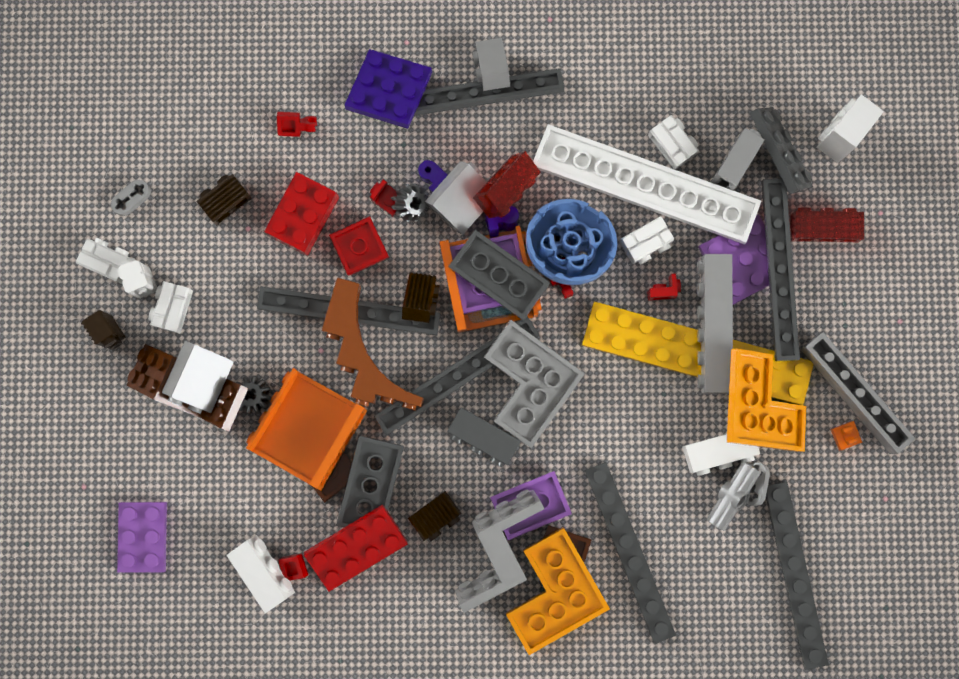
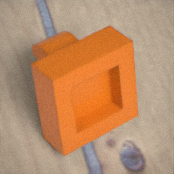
(846, 435)

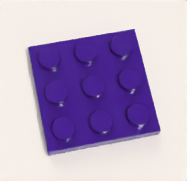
(388, 88)

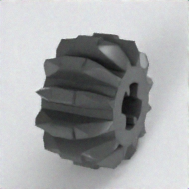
(410, 202)
(253, 386)

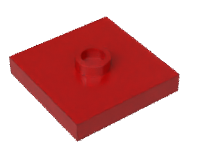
(359, 246)

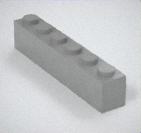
(716, 322)
(857, 394)

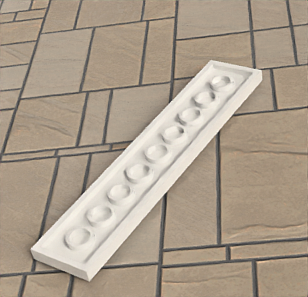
(646, 184)

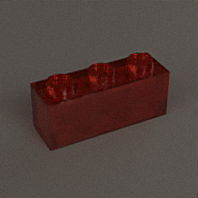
(507, 185)
(827, 225)

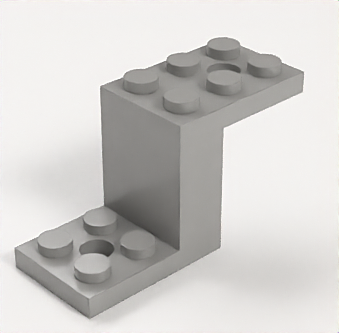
(507, 571)

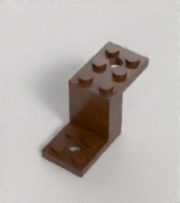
(151, 376)

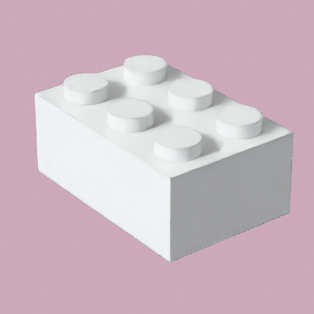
(848, 128)

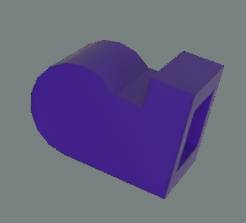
(431, 174)
(507, 222)

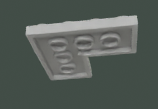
(543, 379)

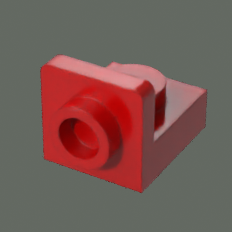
(381, 196)
(661, 292)

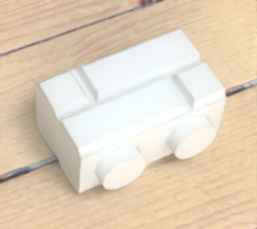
(673, 142)
(647, 240)
(101, 259)
(136, 278)
(170, 307)

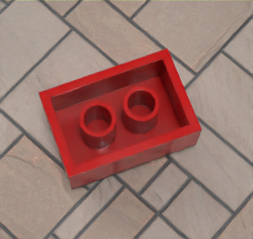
(301, 214)

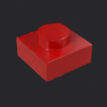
(293, 567)

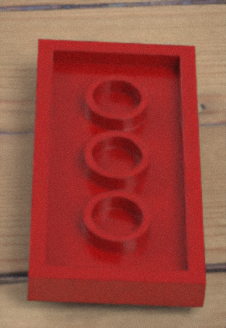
(355, 548)

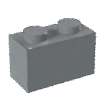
(492, 64)

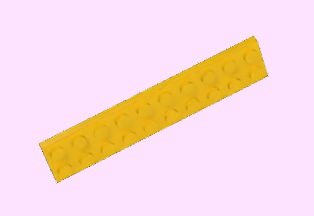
(677, 348)

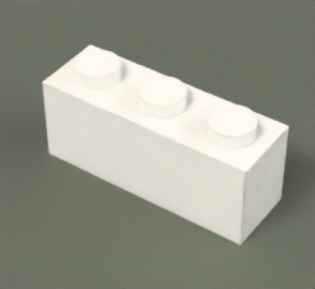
(716, 452)
(261, 573)

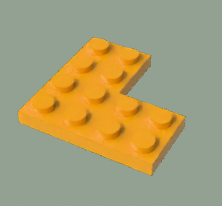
(752, 414)
(568, 598)

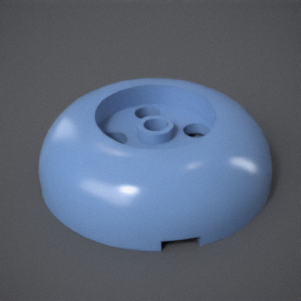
(579, 230)

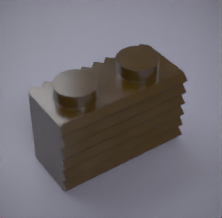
(223, 199)
(419, 297)
(103, 330)
(435, 516)

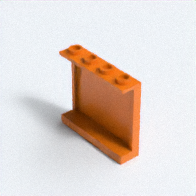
(306, 429)

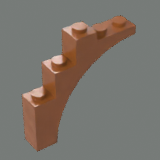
(343, 323)

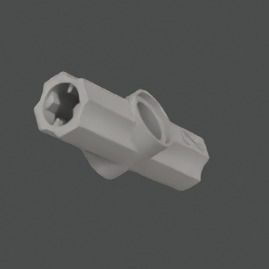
(733, 495)

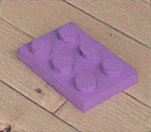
(551, 497)
(142, 537)

